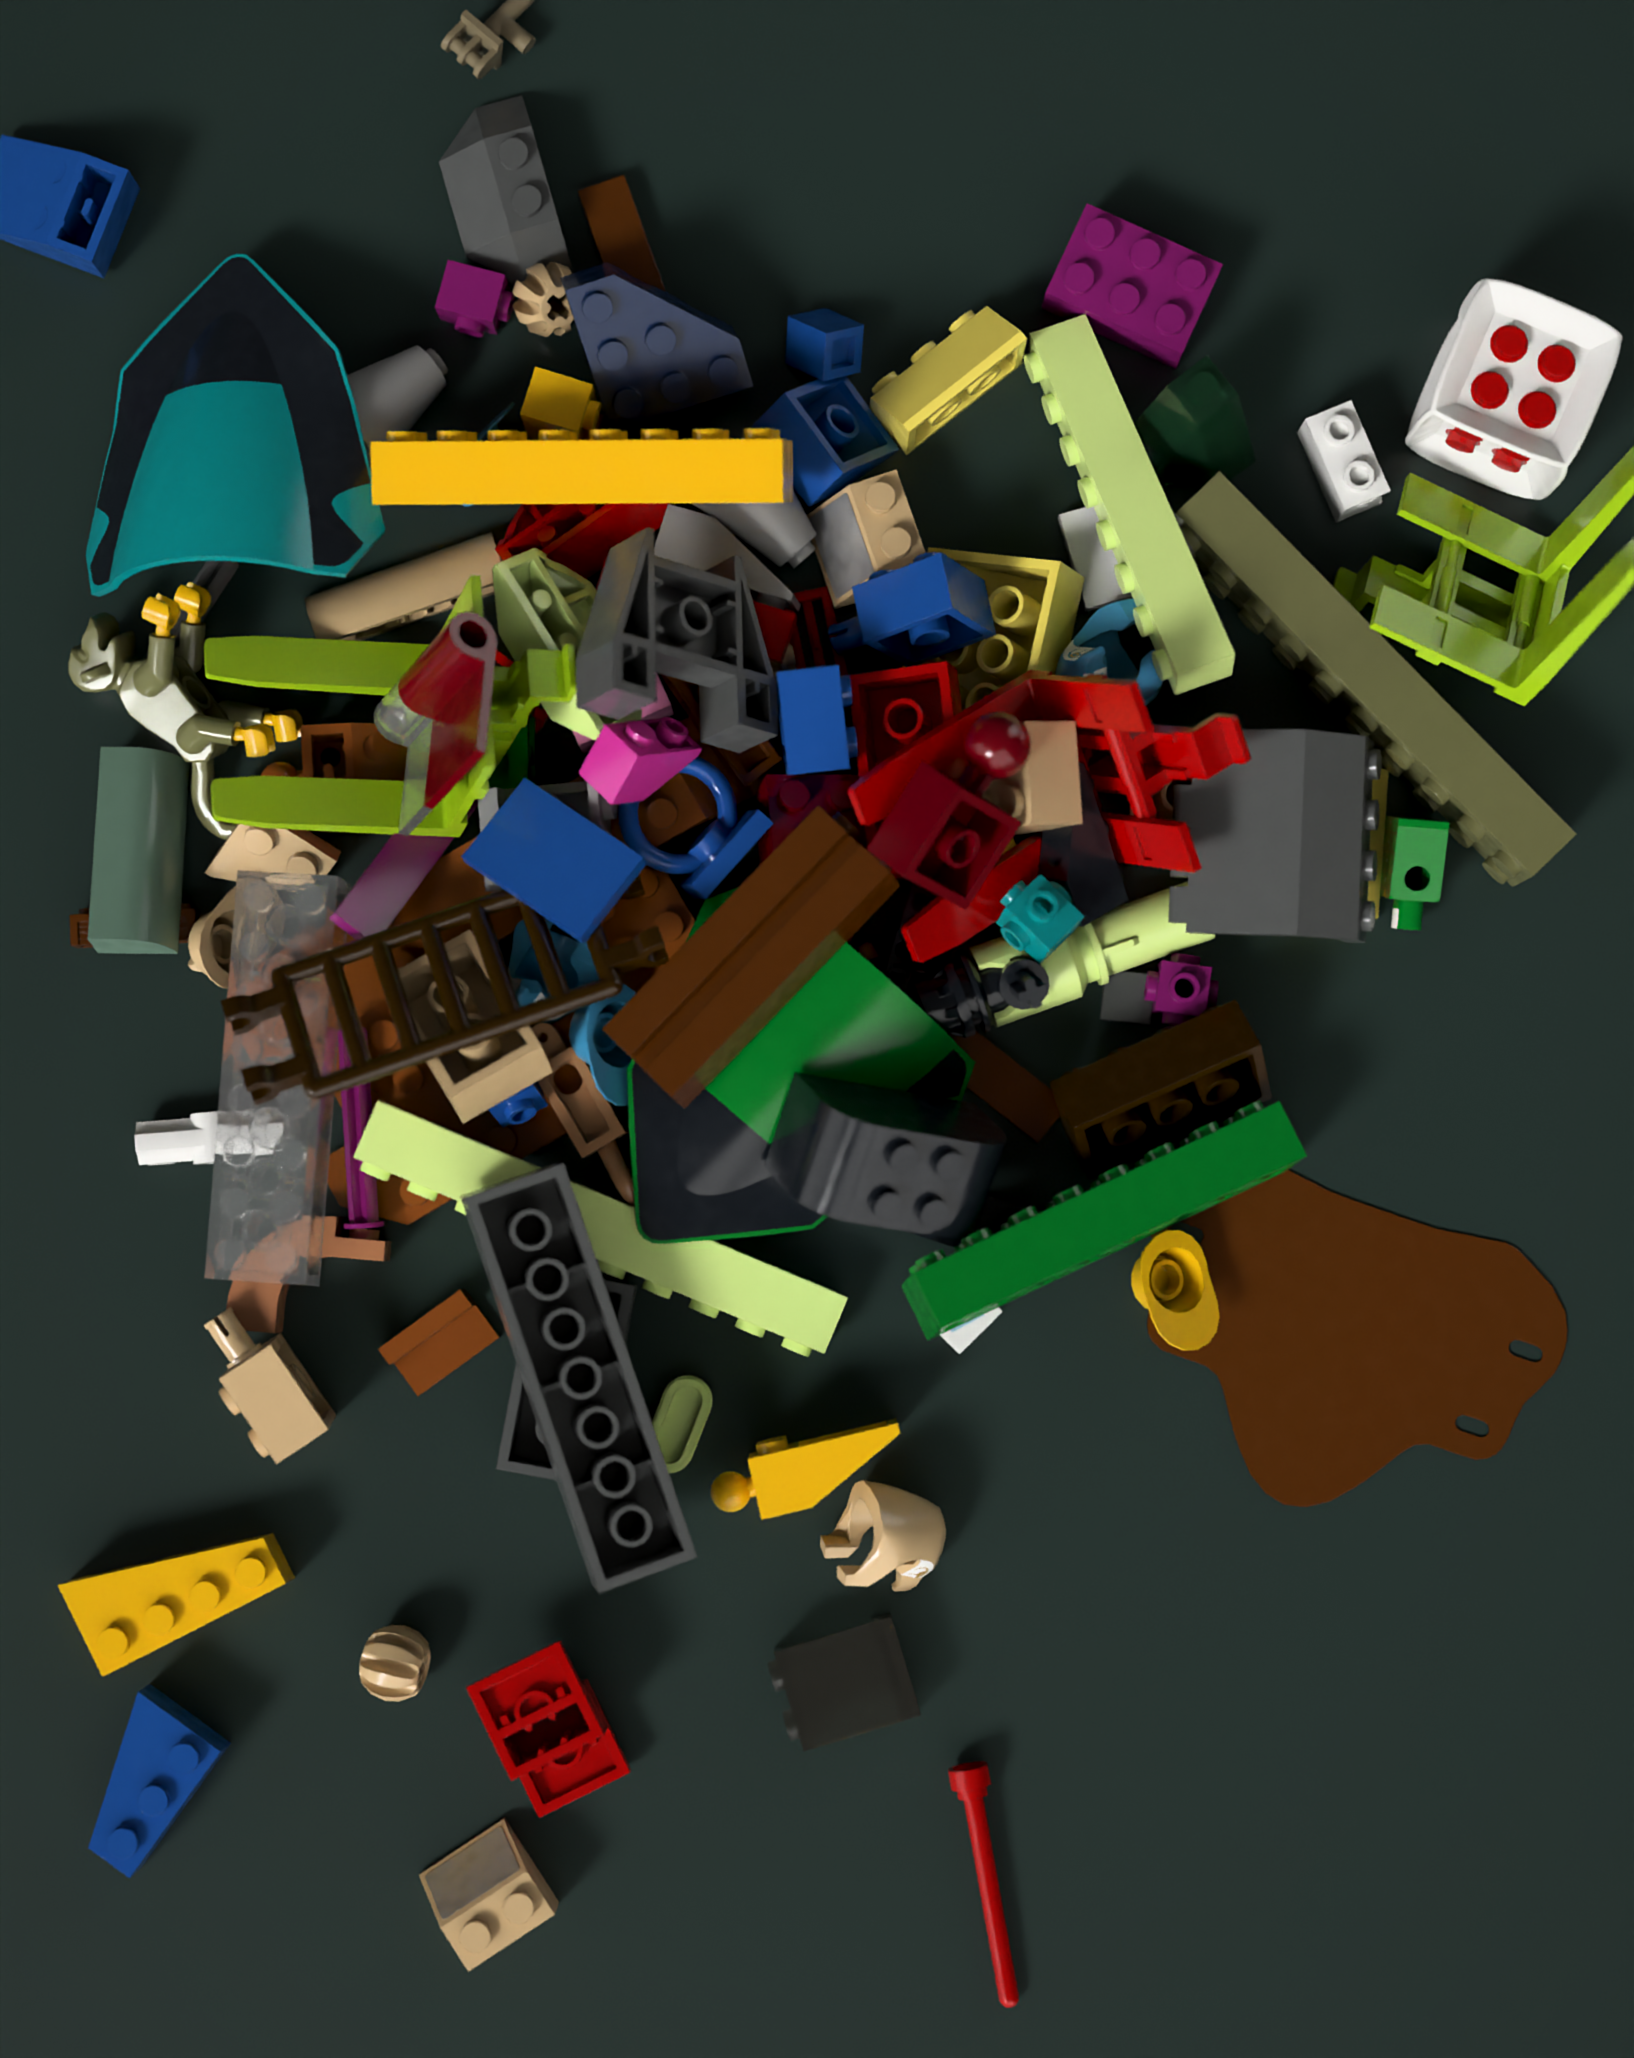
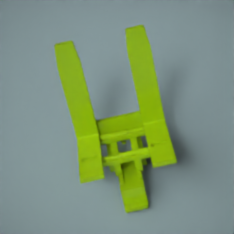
(1476, 626)
(371, 670)

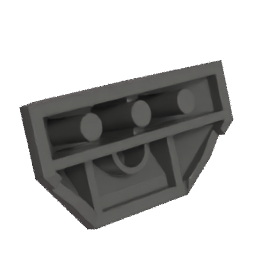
(502, 192)

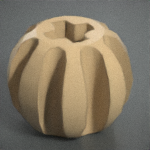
(534, 292)
(394, 1663)

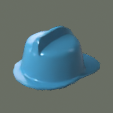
(599, 1050)

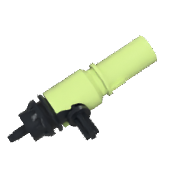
(1006, 984)

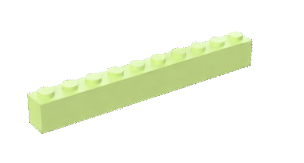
(705, 1271)

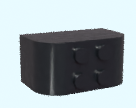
(885, 1156)

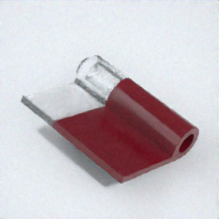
(441, 713)

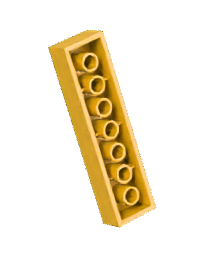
(582, 471)

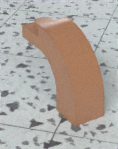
(262, 1305)

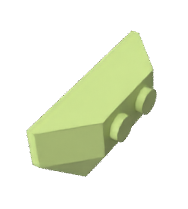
(545, 608)

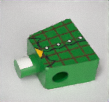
(1408, 845)

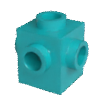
(1038, 917)

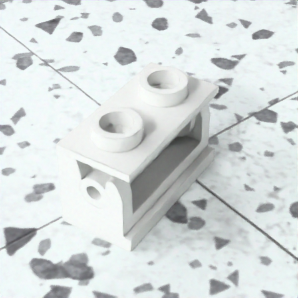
(1343, 461)

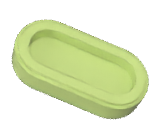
(682, 1419)

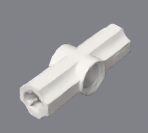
(177, 1140)

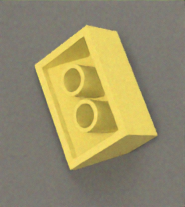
(947, 377)

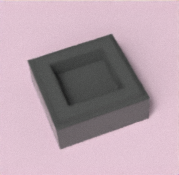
(1124, 999)

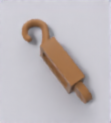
(586, 1114)

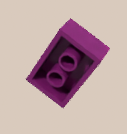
(1131, 285)

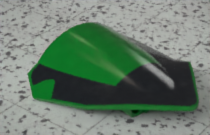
(704, 1164)

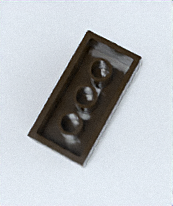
(1161, 1088)

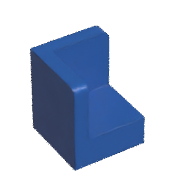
(824, 344)

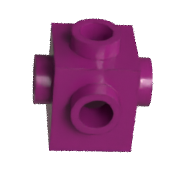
(1161, 989)

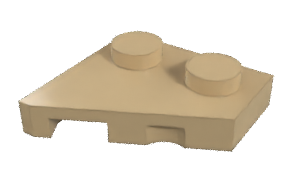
(272, 851)

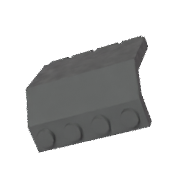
(1283, 839)

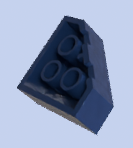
(650, 347)

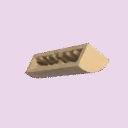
(402, 592)

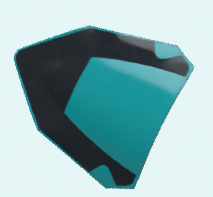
(234, 442)

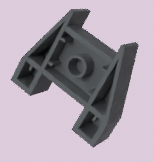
(682, 625)

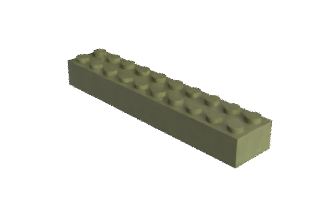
(1369, 684)

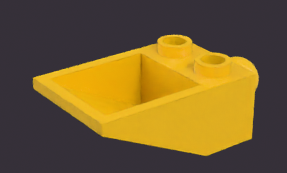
(801, 1472)

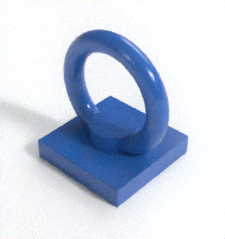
(713, 850)

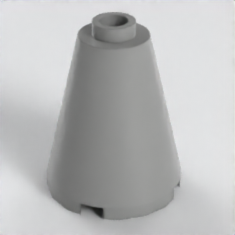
(396, 392)
(771, 528)

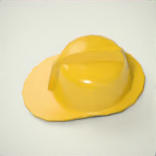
(1177, 1290)

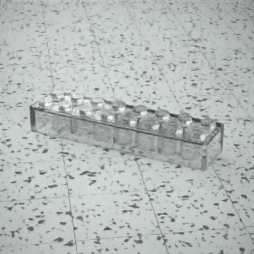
(274, 1154)

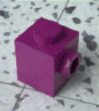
(474, 299)

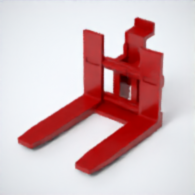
(1107, 717)

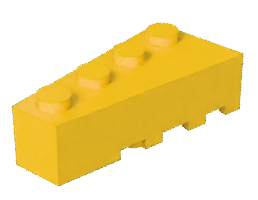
(158, 1601)

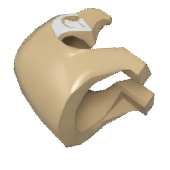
(906, 1536)

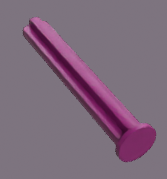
(356, 1114)

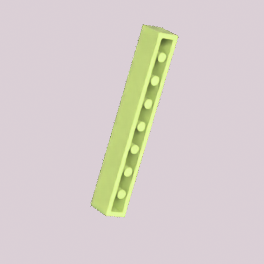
(1129, 505)

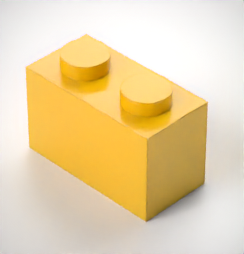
(560, 404)

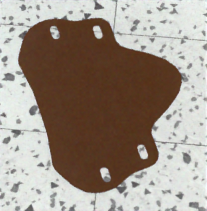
(1362, 1335)

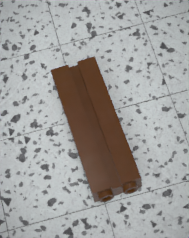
(752, 955)

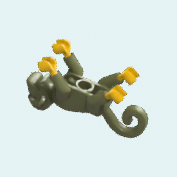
(169, 696)

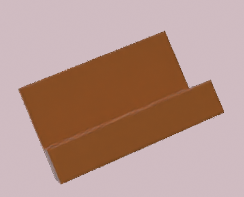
(439, 1341)

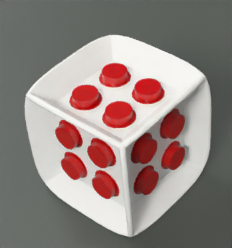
(1514, 389)

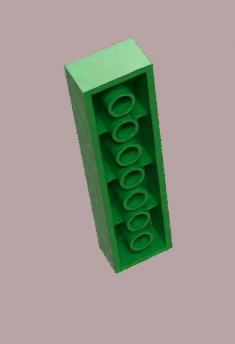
(1103, 1220)

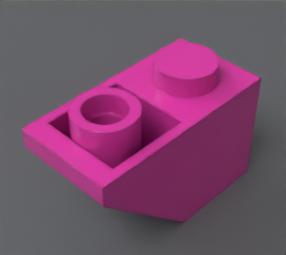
(637, 758)

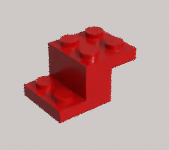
(548, 1728)

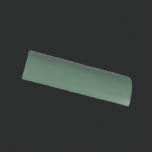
(138, 851)

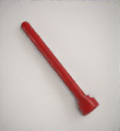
(971, 1784)

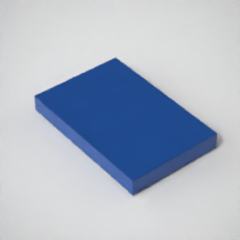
(554, 860)

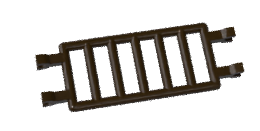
(247, 1011)

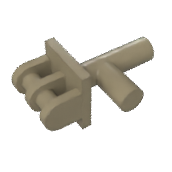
(480, 42)

